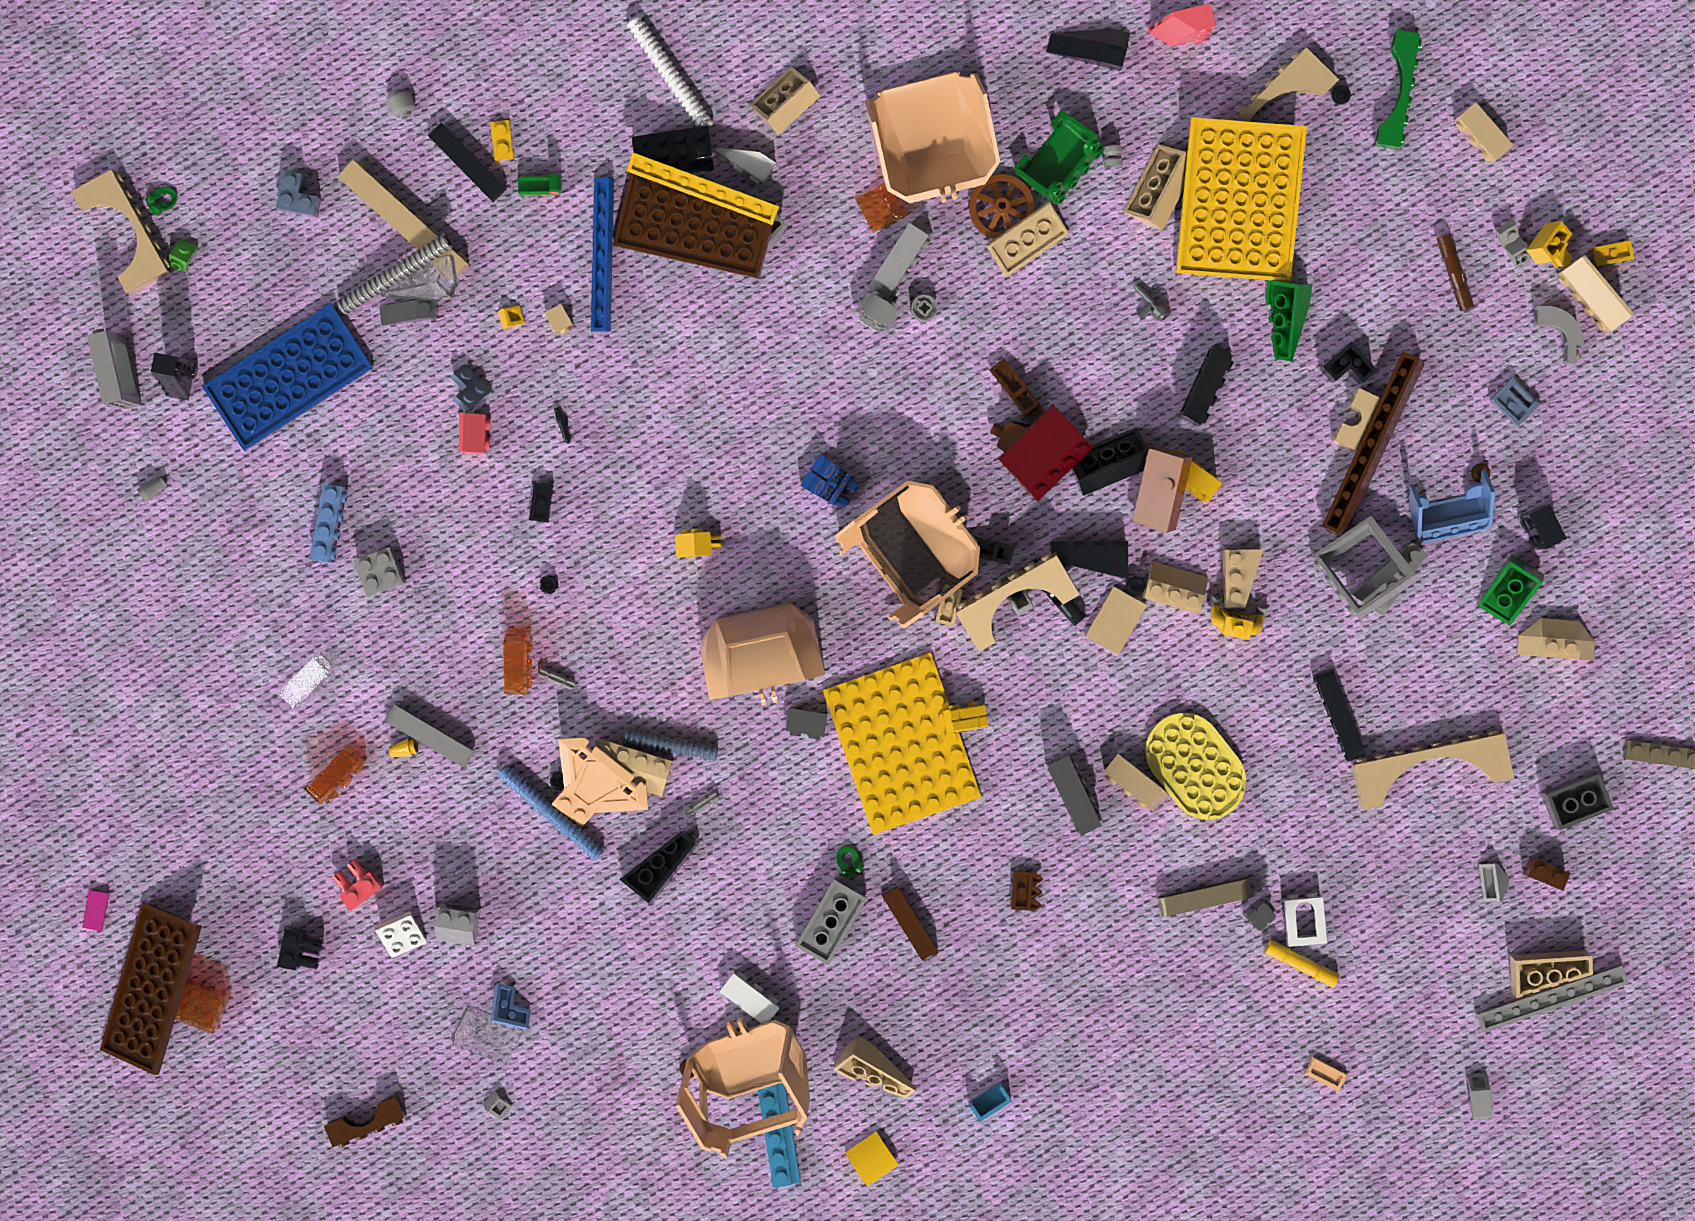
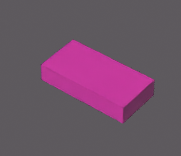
(96, 910)

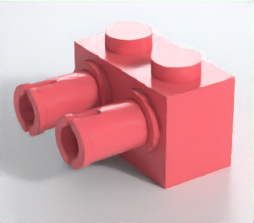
(356, 893)

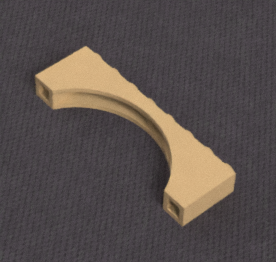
(1302, 75)
(1377, 775)

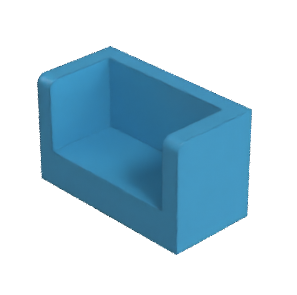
(990, 1101)

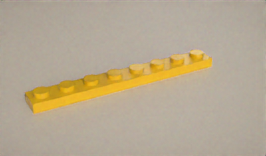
(702, 188)

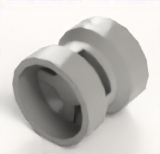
(1112, 156)

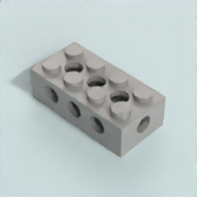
(836, 933)

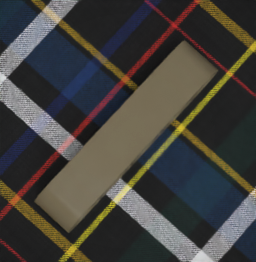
(1203, 898)

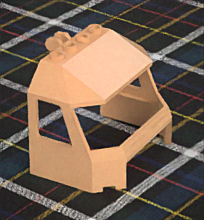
(741, 1065)

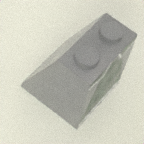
(457, 923)

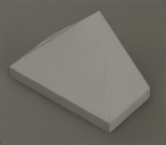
(1493, 882)

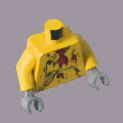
(1234, 622)

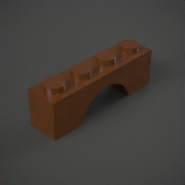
(343, 1130)

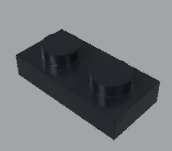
(541, 502)

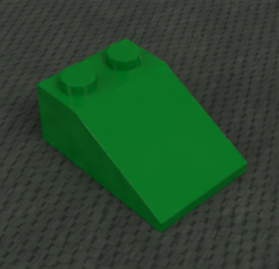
(1511, 589)

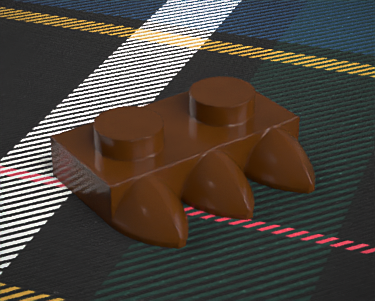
(1023, 890)

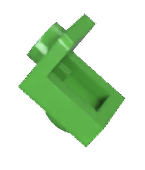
(182, 255)

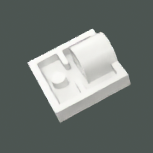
(400, 934)

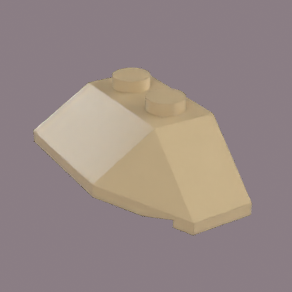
(1556, 640)

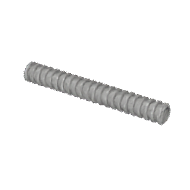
(394, 274)

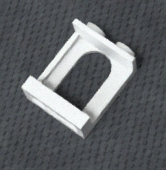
(1290, 906)

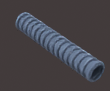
(671, 745)

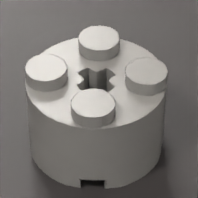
(877, 312)

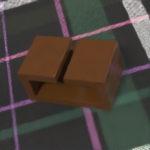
(1540, 871)

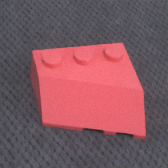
(1185, 26)

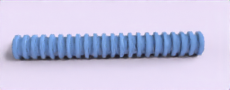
(550, 812)

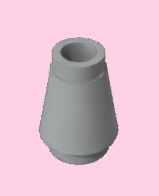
(151, 488)

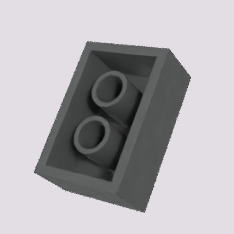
(1577, 801)

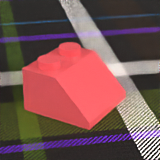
(473, 433)

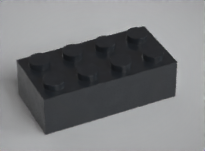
(681, 149)

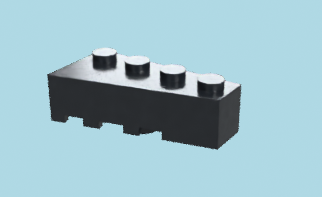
(658, 869)

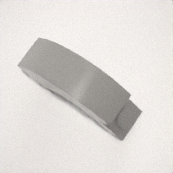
(1567, 327)

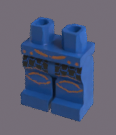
(832, 488)

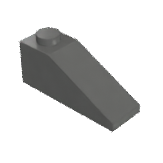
(408, 312)

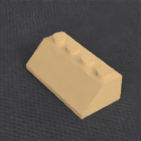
(1158, 187)
(1594, 294)
(645, 766)

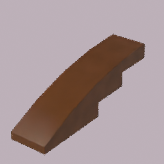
(1017, 391)

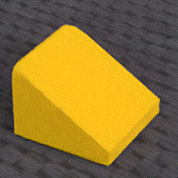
(511, 316)

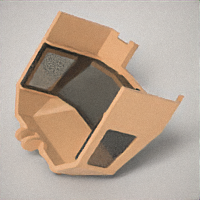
(915, 547)

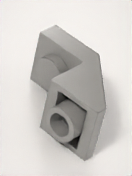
(1513, 244)
(1480, 1095)

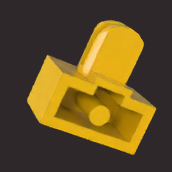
(1551, 244)
(695, 543)

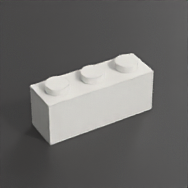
(750, 997)

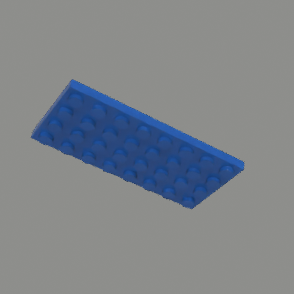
(287, 377)

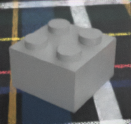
(379, 571)

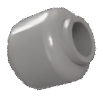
(401, 103)

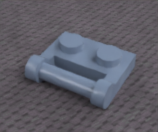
(1511, 405)

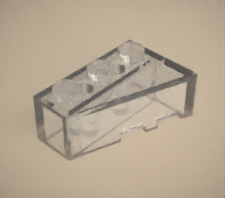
(311, 678)

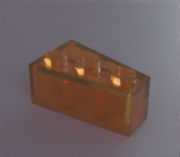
(517, 661)
(336, 775)

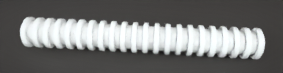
(669, 72)

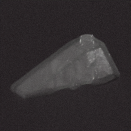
(431, 282)

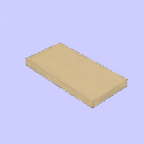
(1027, 239)

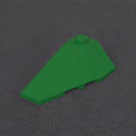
(1289, 309)

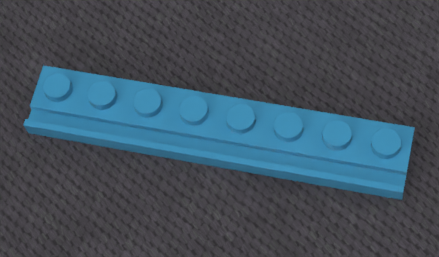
(779, 1141)

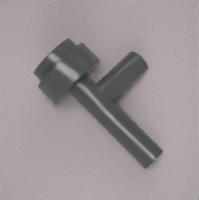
(1160, 312)

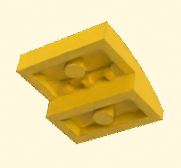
(871, 1159)

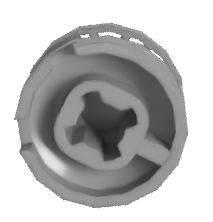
(924, 308)

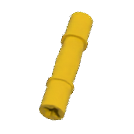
(1302, 963)

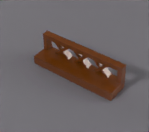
(910, 923)

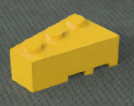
(1201, 483)

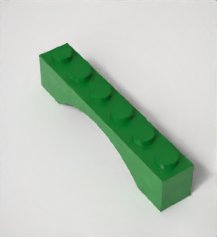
(1404, 51)

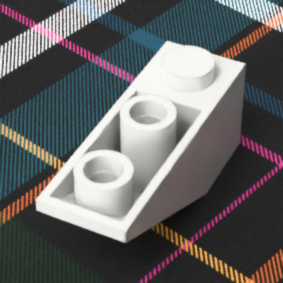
(750, 162)

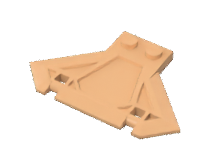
(595, 783)

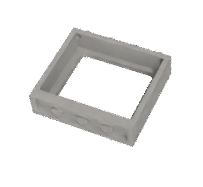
(113, 369)
(1345, 542)

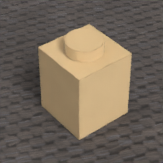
(559, 319)

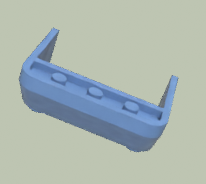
(1453, 516)

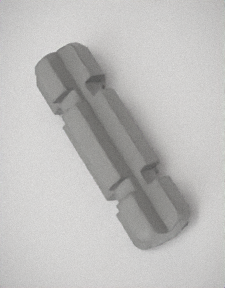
(556, 678)
(701, 804)

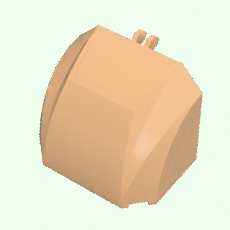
(934, 136)
(760, 651)

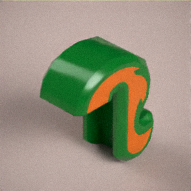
(540, 185)

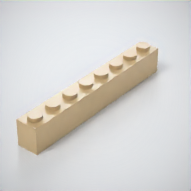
(393, 211)

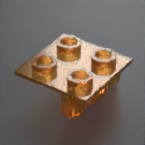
(880, 207)

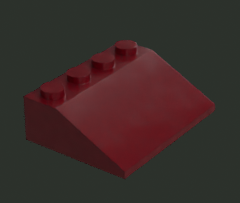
(1045, 453)

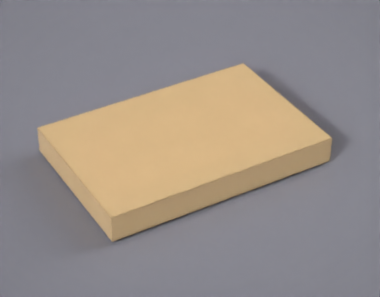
(1115, 620)

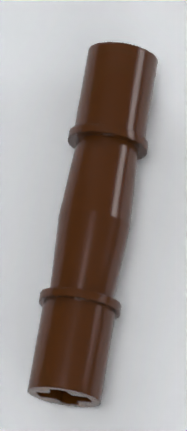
(1455, 272)

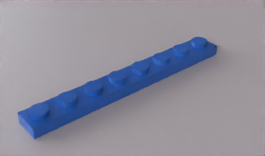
(602, 254)

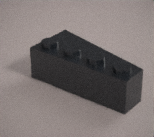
(174, 375)
(1096, 556)

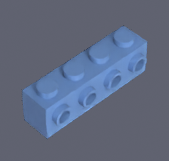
(328, 522)

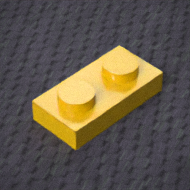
(502, 140)
(1612, 253)

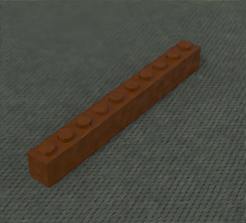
(1373, 444)

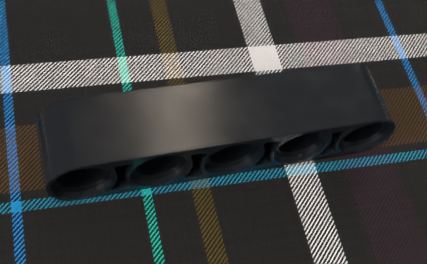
(467, 162)
(1340, 715)

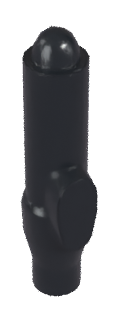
(563, 423)

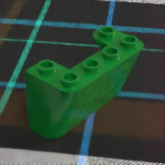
(1060, 159)

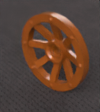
(976, 194)

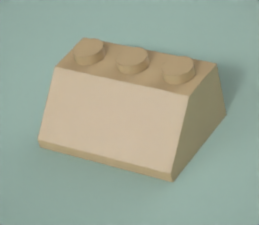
(785, 100)
(1175, 587)

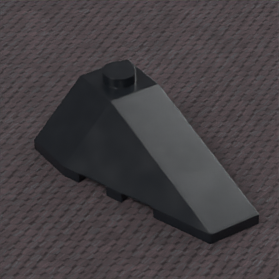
(1096, 47)

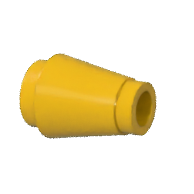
(406, 747)

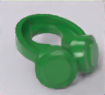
(157, 209)
(845, 870)

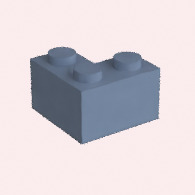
(293, 200)

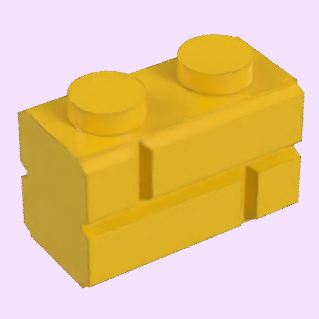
(965, 718)

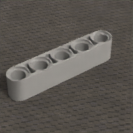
(429, 736)

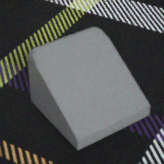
(497, 1105)

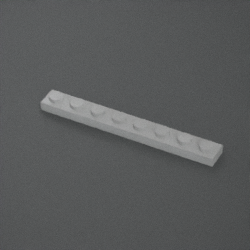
(1552, 998)

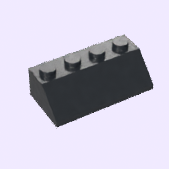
(1205, 385)
(1111, 461)

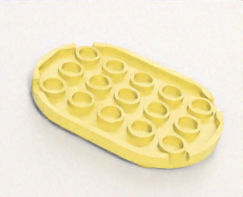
(1195, 766)

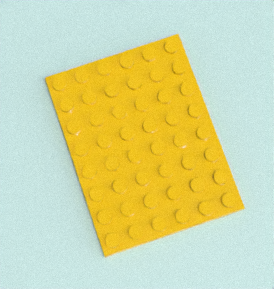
(1240, 199)
(900, 744)

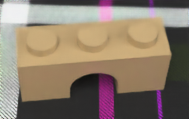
(1365, 405)

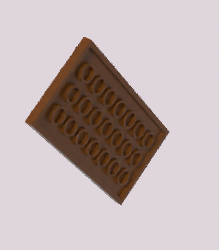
(690, 229)
(150, 988)

